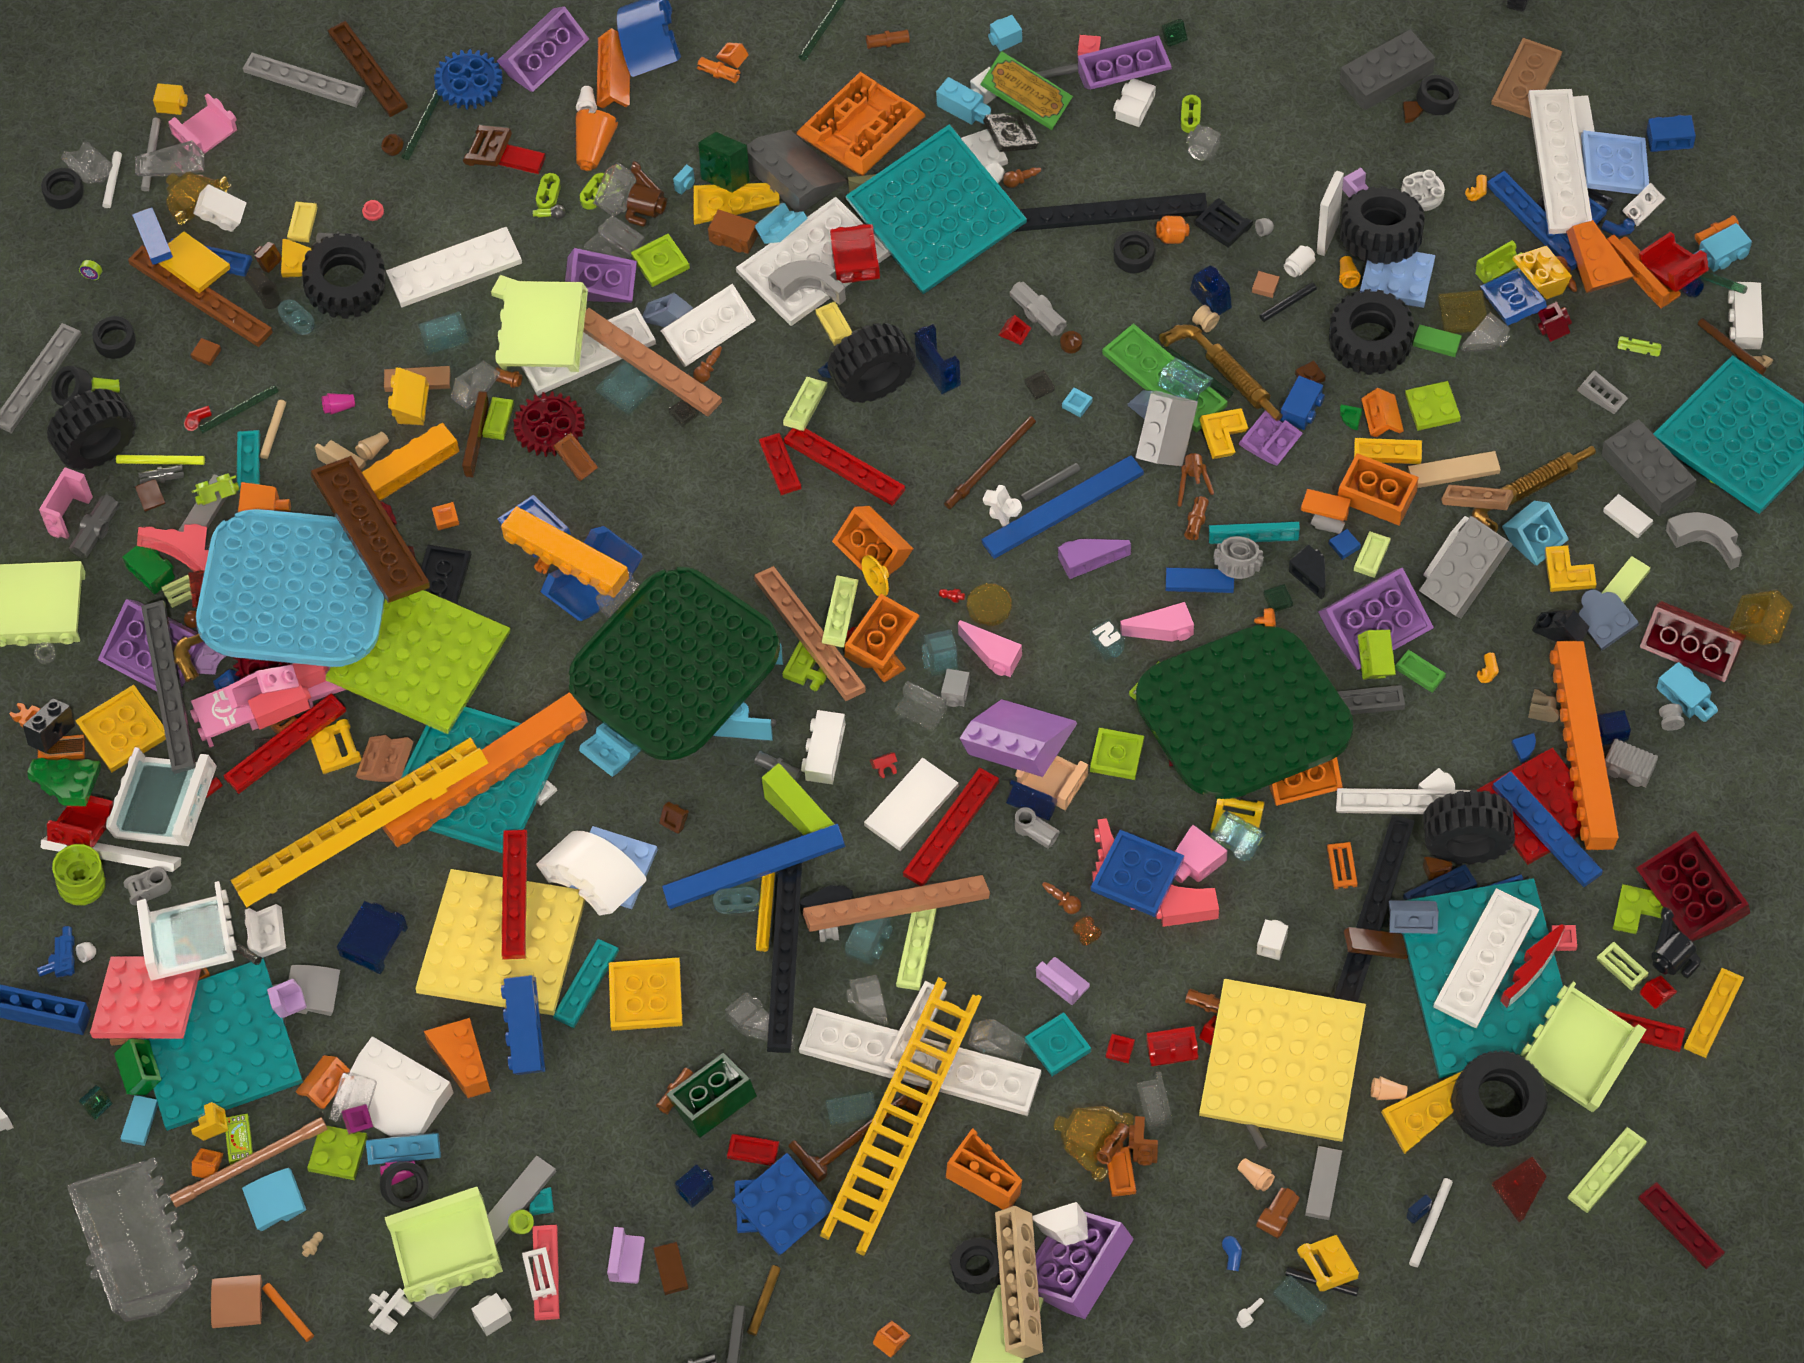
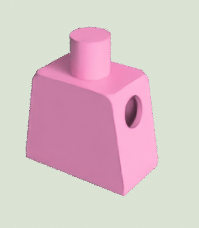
(1200, 854)

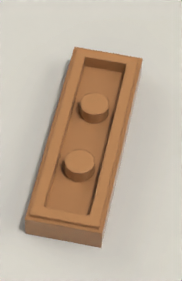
(436, 376)
(1477, 497)

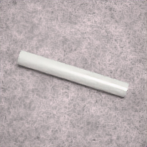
(112, 180)

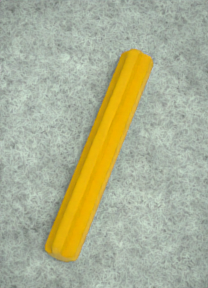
(765, 912)

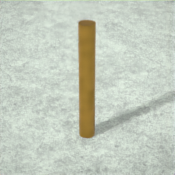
(764, 1300)

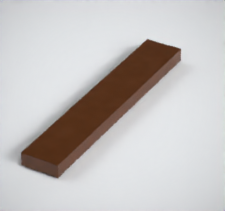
(367, 69)

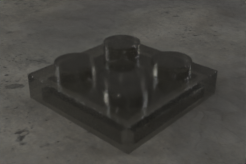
(1010, 132)

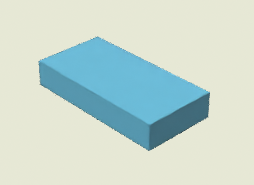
(139, 1120)

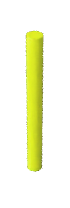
(160, 459)

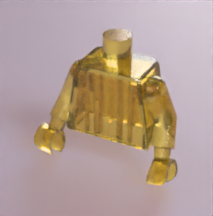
(184, 193)
(1085, 1134)

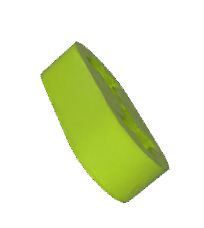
(1186, 113)
(589, 190)
(543, 191)

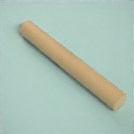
(273, 429)

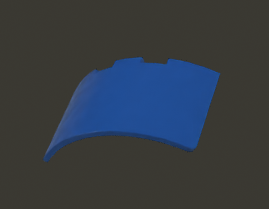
(646, 35)
(578, 598)

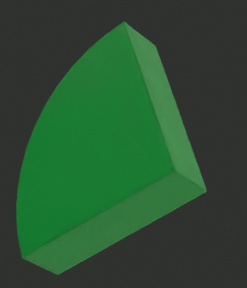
(1351, 416)

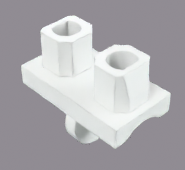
(1644, 204)
(1002, 505)
(383, 1320)

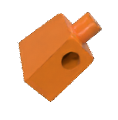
(261, 497)

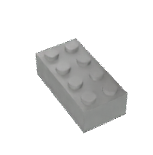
(1465, 567)

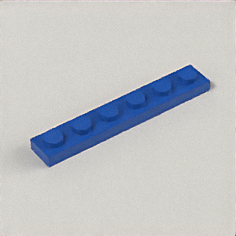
(1531, 215)
(1547, 829)

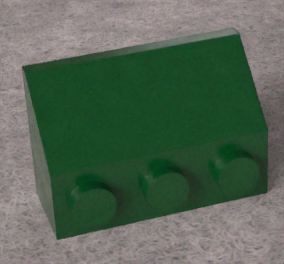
(712, 1095)

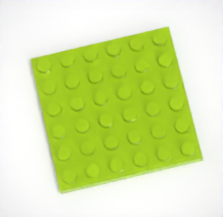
(425, 659)

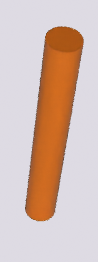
(288, 1312)

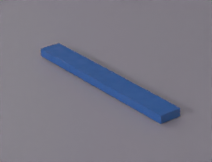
(1062, 507)
(753, 866)

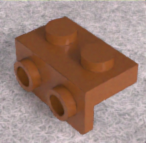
(1144, 1150)

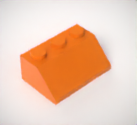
(871, 535)
(879, 633)
(1309, 783)

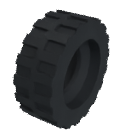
(966, 1251)

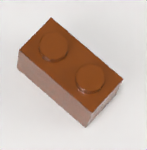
(732, 231)

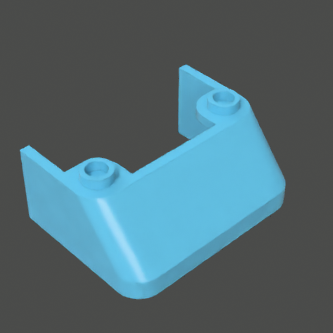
(741, 726)

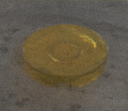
(989, 604)

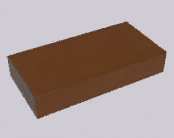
(670, 1268)

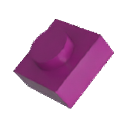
(357, 1119)

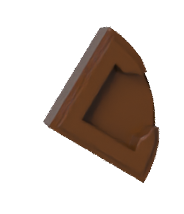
(1411, 111)

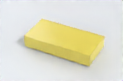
(302, 222)
(833, 322)

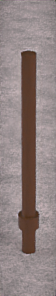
(963, 489)

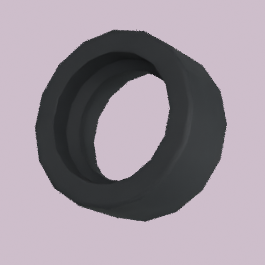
(1441, 84)
(67, 200)
(1134, 238)
(107, 325)
(62, 380)
(386, 1181)

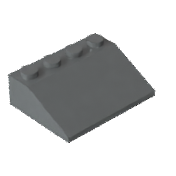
(792, 169)

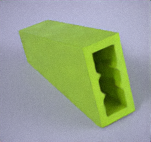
(793, 801)

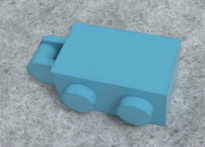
(962, 101)
(1726, 247)
(1685, 689)

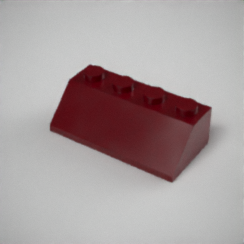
(1692, 641)

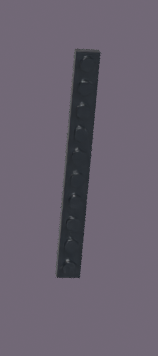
(1113, 211)
(1376, 904)
(784, 959)

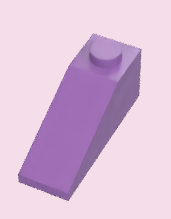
(1089, 554)

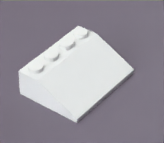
(405, 1092)

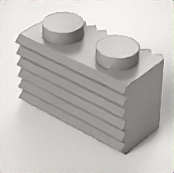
(1630, 763)

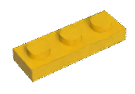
(1390, 450)

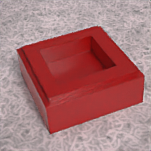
(1120, 1048)

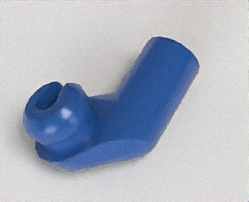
(1234, 1251)

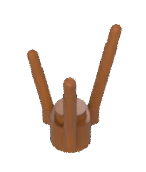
(1194, 467)

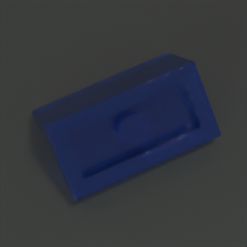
(1039, 802)

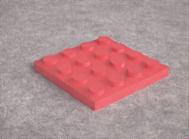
(141, 1007)

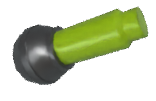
(556, 212)

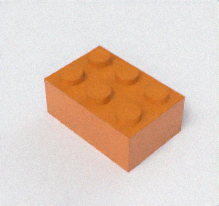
(1378, 489)

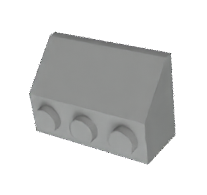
(1166, 429)

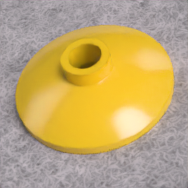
(875, 575)

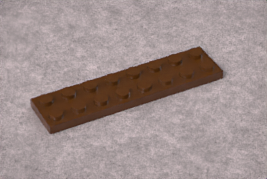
(370, 529)

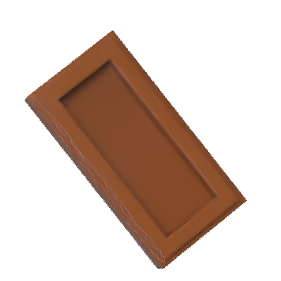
(575, 457)

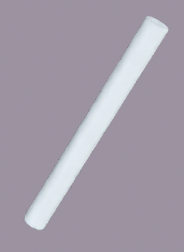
(1430, 1222)

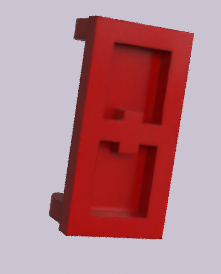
(1172, 1046)

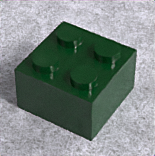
(724, 162)

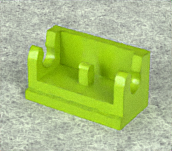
(1497, 263)
(1376, 654)

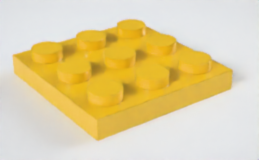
(120, 727)
(645, 994)

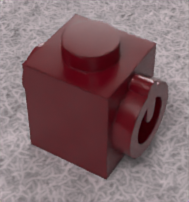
(1554, 321)

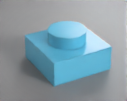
(684, 179)
(1077, 402)

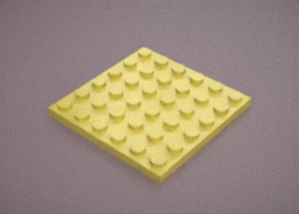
(467, 941)
(1282, 1060)

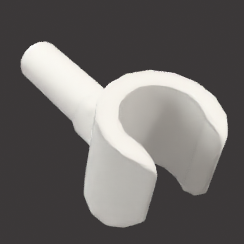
(1244, 1317)

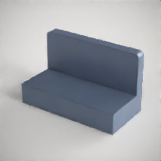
(1413, 917)

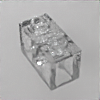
(615, 189)

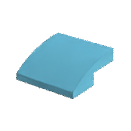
(608, 750)
(274, 1198)

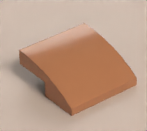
(384, 759)
(236, 1301)

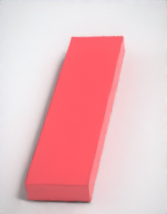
(546, 1236)

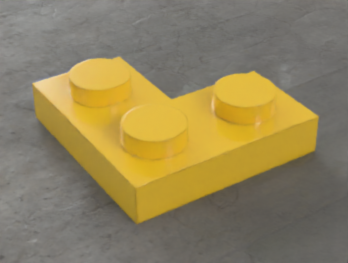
(1219, 427)
(1563, 575)

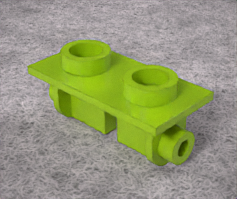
(207, 491)

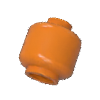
(1172, 229)

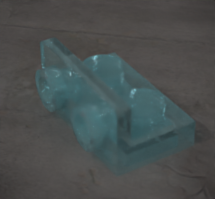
(1183, 380)

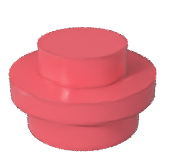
(373, 210)

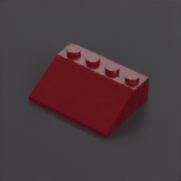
(1694, 888)

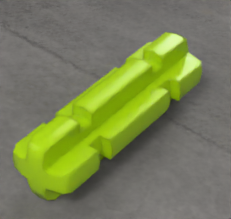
(1639, 346)

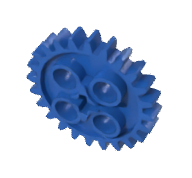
(468, 79)

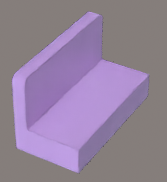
(1062, 980)
(625, 1257)

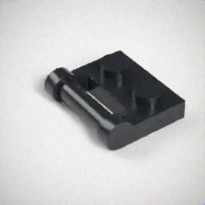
(1220, 227)

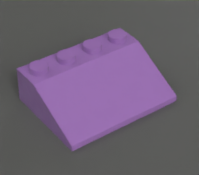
(1380, 605)
(129, 649)
(1017, 736)
(1077, 1273)

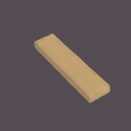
(1456, 469)

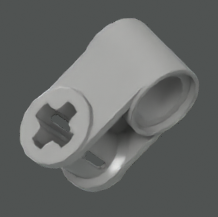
(146, 885)

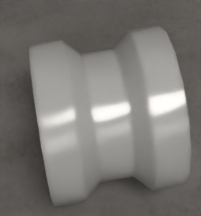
(1671, 717)
(829, 933)

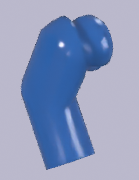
(1621, 229)

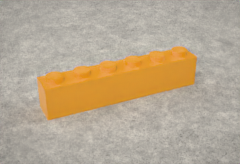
(411, 461)
(565, 552)

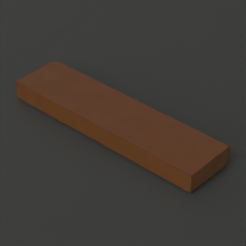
(475, 434)

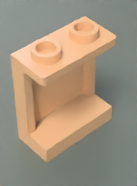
(1060, 780)

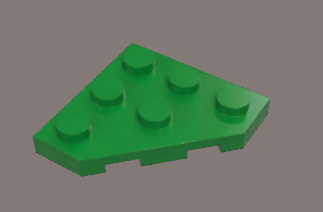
(66, 779)

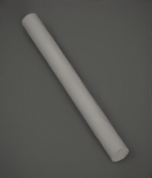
(151, 147)

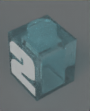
(1107, 640)

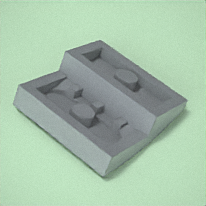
(318, 987)

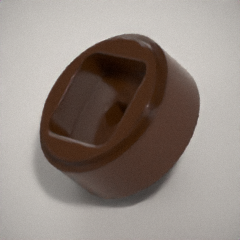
(392, 144)
(1071, 342)

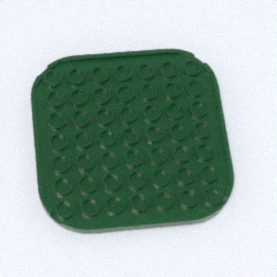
(674, 663)
(1244, 712)

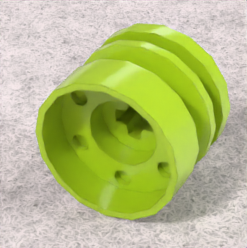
(79, 874)

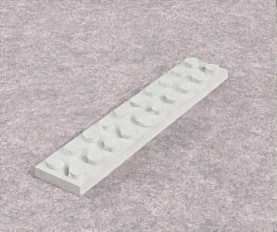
(969, 1077)

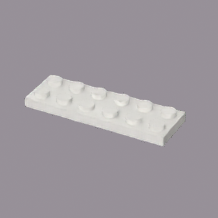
(453, 267)
(592, 354)
(1486, 958)

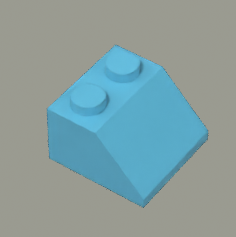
(1534, 530)

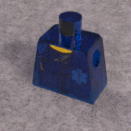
(1212, 290)

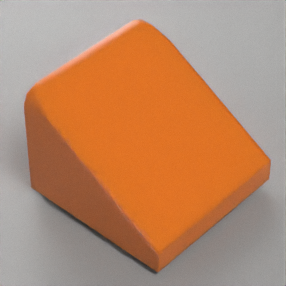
(733, 54)
(891, 669)
(206, 1163)
(890, 1338)

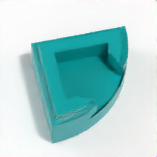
(542, 1203)

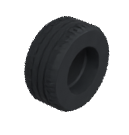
(1516, 1073)

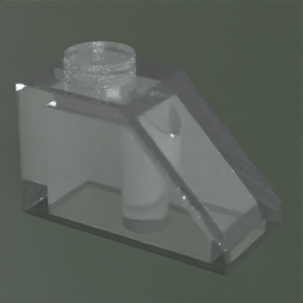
(1487, 335)
(471, 382)
(868, 999)
(996, 1040)

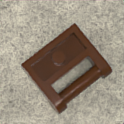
(493, 146)

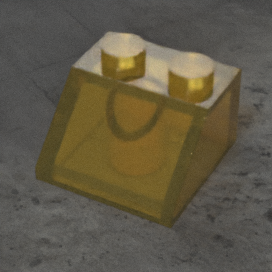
(1762, 617)

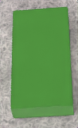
(1437, 340)
(1420, 671)

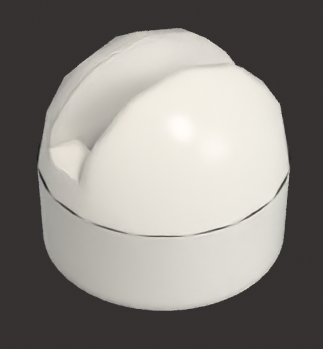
(85, 951)

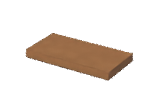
(1528, 71)

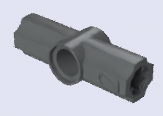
(94, 526)

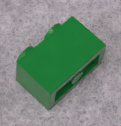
(149, 568)
(137, 1066)

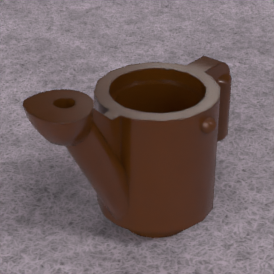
(644, 198)

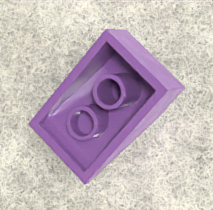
(604, 275)

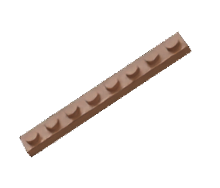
(650, 363)
(809, 633)
(896, 903)

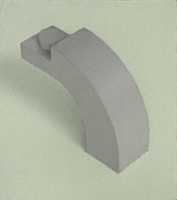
(806, 274)
(1708, 529)

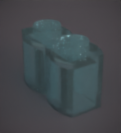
(1238, 836)

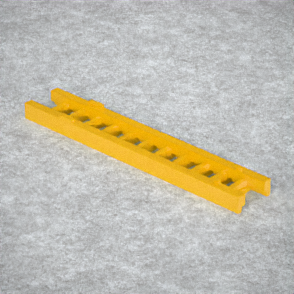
(359, 821)
(866, 1148)

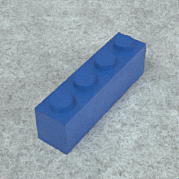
(43, 1010)
(523, 1024)

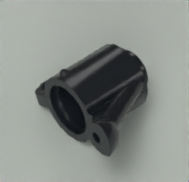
(1673, 949)

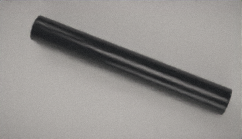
(1288, 302)
(1309, 1277)

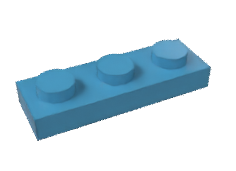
(403, 1148)

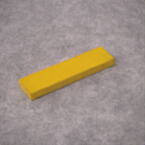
(1713, 1012)

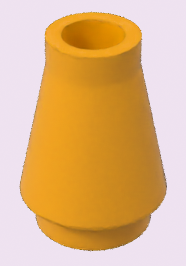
(1349, 274)

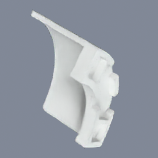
(595, 868)

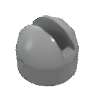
(1264, 226)

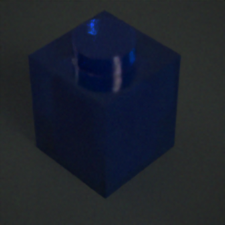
(1613, 726)
(695, 1185)

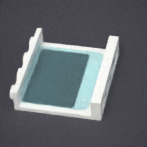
(158, 803)
(187, 935)

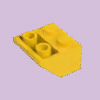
(1544, 271)
(408, 397)

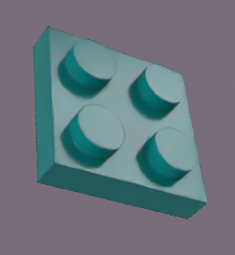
(1057, 1044)

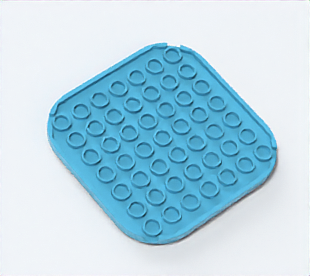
(287, 591)

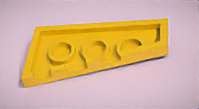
(745, 199)
(1420, 1113)

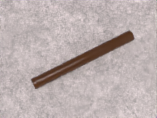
(1733, 347)

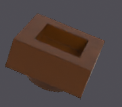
(1311, 371)

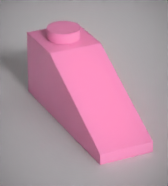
(1163, 624)
(995, 651)

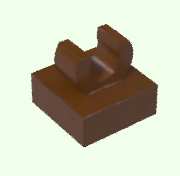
(267, 256)
(673, 817)

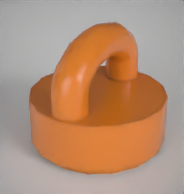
(1268, 618)

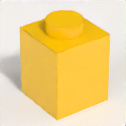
(170, 99)

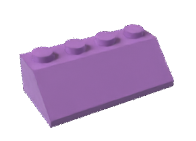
(543, 49)
(1123, 63)

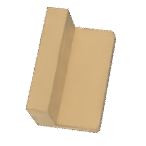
(334, 452)

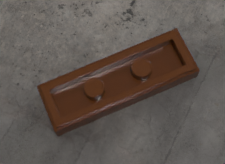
(1375, 943)

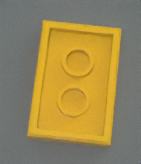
(194, 262)

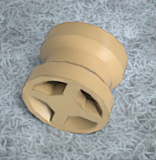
(1205, 318)

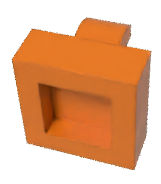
(445, 516)

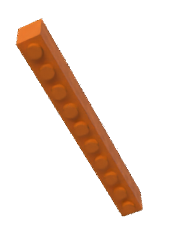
(1584, 746)
(503, 757)

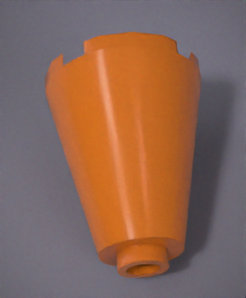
(593, 137)

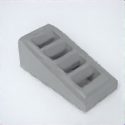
(1592, 394)

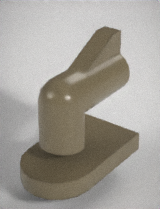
(1545, 713)

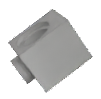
(955, 687)

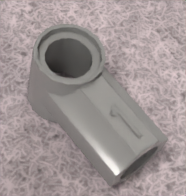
(1036, 829)

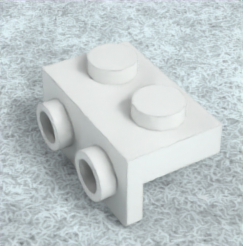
(265, 930)

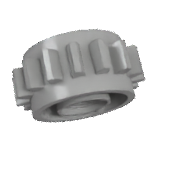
(1238, 557)

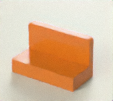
(1382, 412)
(1326, 505)
(323, 1081)

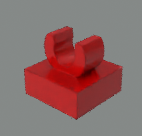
(884, 761)

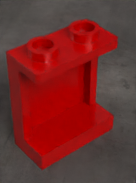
(854, 253)
(1672, 263)
(81, 823)

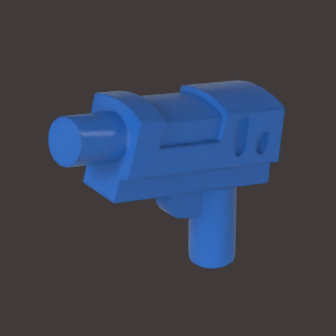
(63, 961)

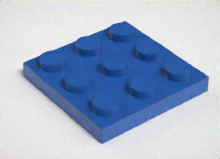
(1137, 873)
(783, 1204)

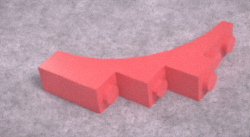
(184, 546)
(282, 704)
(1180, 904)

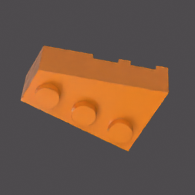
(1596, 258)
(460, 1054)
(983, 1173)

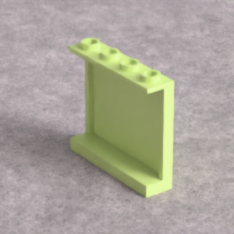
(542, 324)
(40, 602)
(1581, 1047)
(444, 1244)

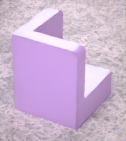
(1354, 182)
(286, 998)

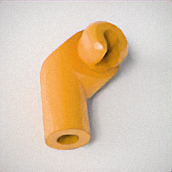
(1480, 189)
(1491, 669)

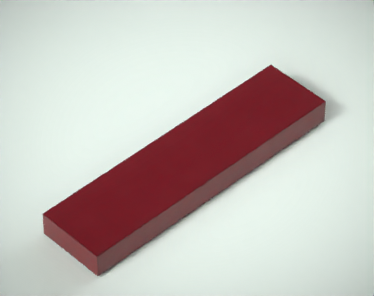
(1681, 1225)

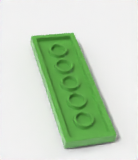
(1143, 362)

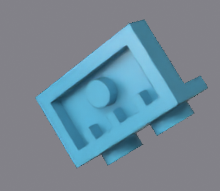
(779, 224)

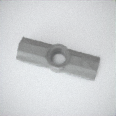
(1038, 308)

